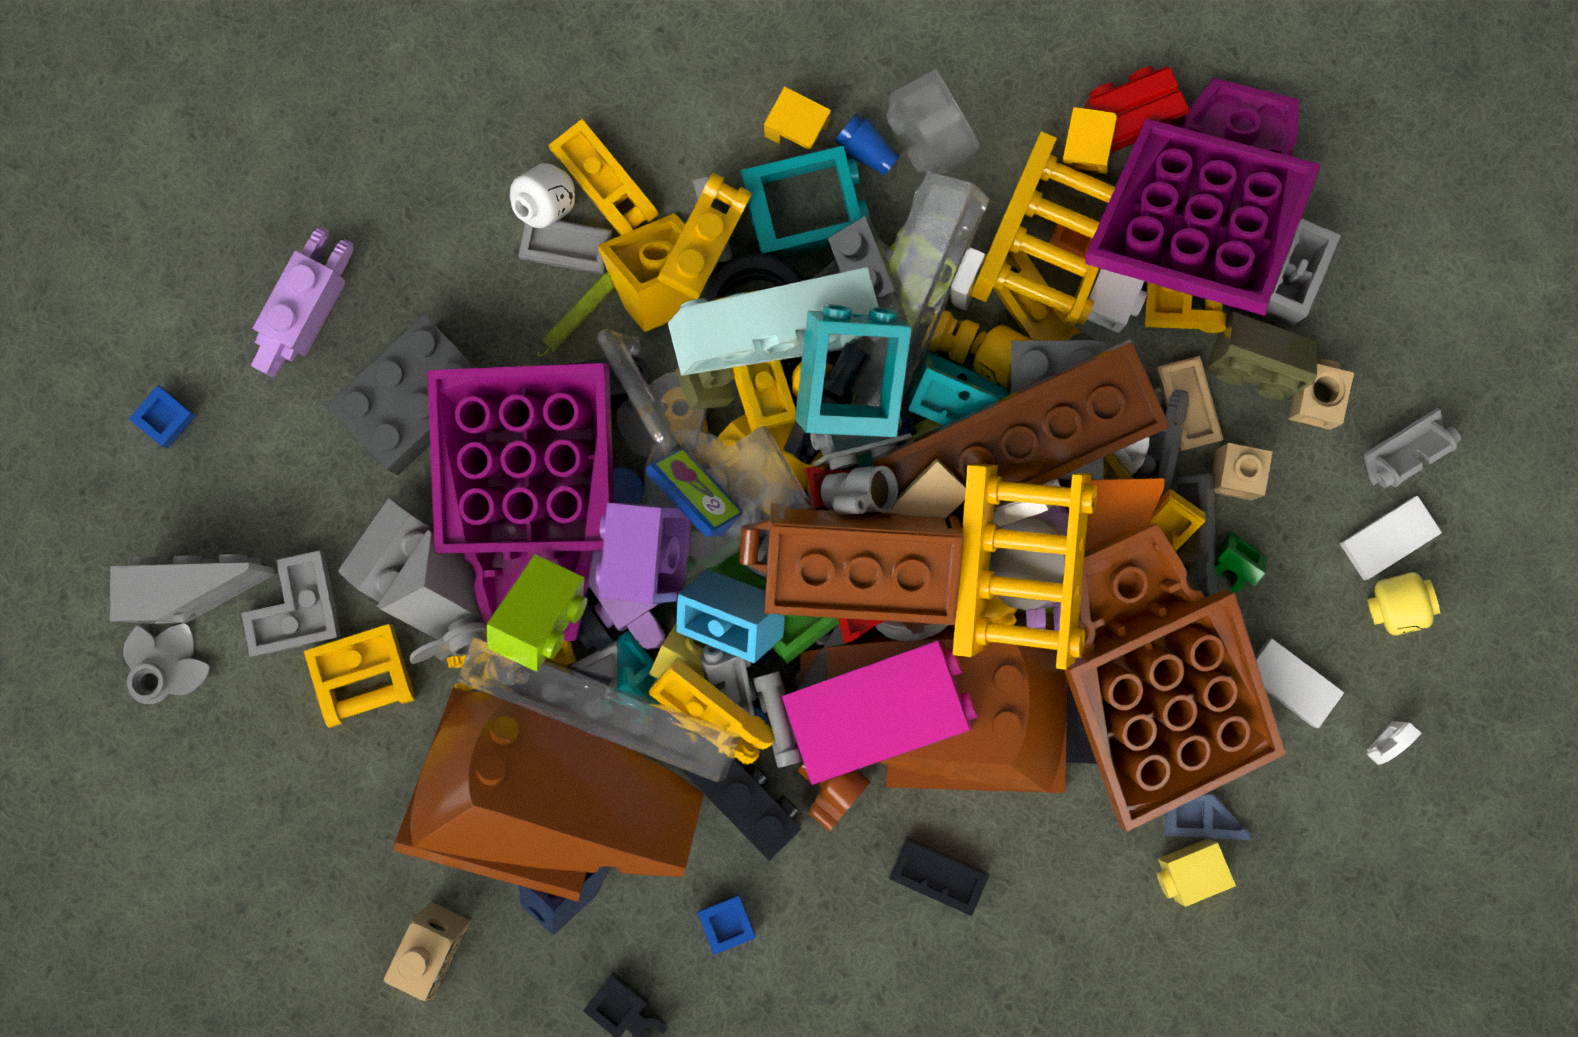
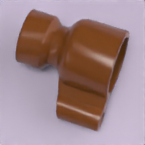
(835, 796)

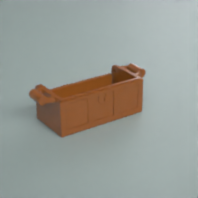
(858, 565)

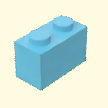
(728, 616)

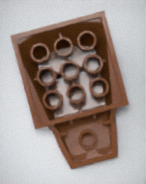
(1165, 680)
(1019, 724)
(543, 801)

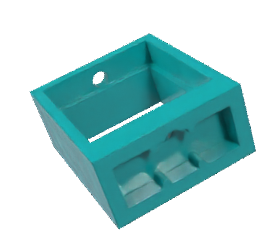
(810, 241)
(945, 397)
(846, 418)

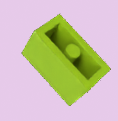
(536, 613)

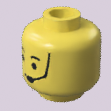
(1404, 603)

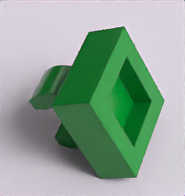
(1241, 559)

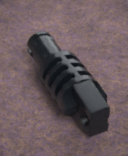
(836, 390)

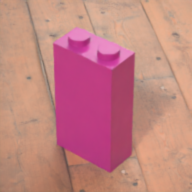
(879, 711)

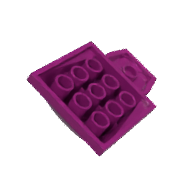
(1211, 199)
(520, 470)

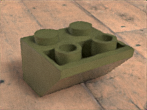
(1263, 356)

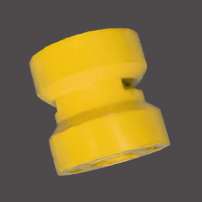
(953, 337)

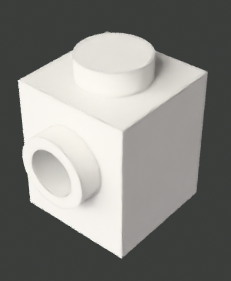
(1115, 299)

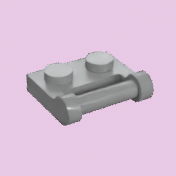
(770, 693)

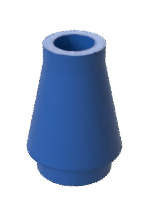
(867, 145)

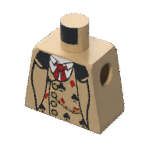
(427, 952)

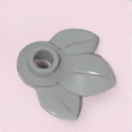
(454, 642)
(167, 658)

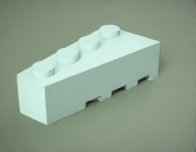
(764, 322)

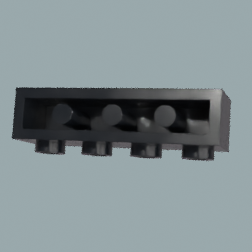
(751, 807)

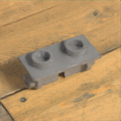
(842, 450)
(1397, 456)
(731, 671)

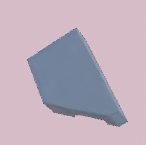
(1204, 818)

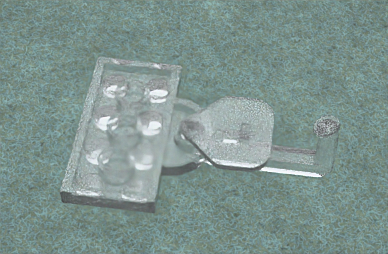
(660, 422)

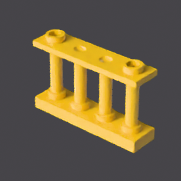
(1013, 237)
(979, 583)

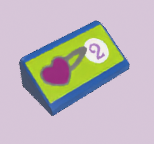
(695, 493)

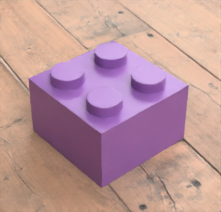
(643, 553)

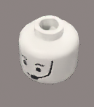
(542, 195)

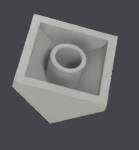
(433, 590)

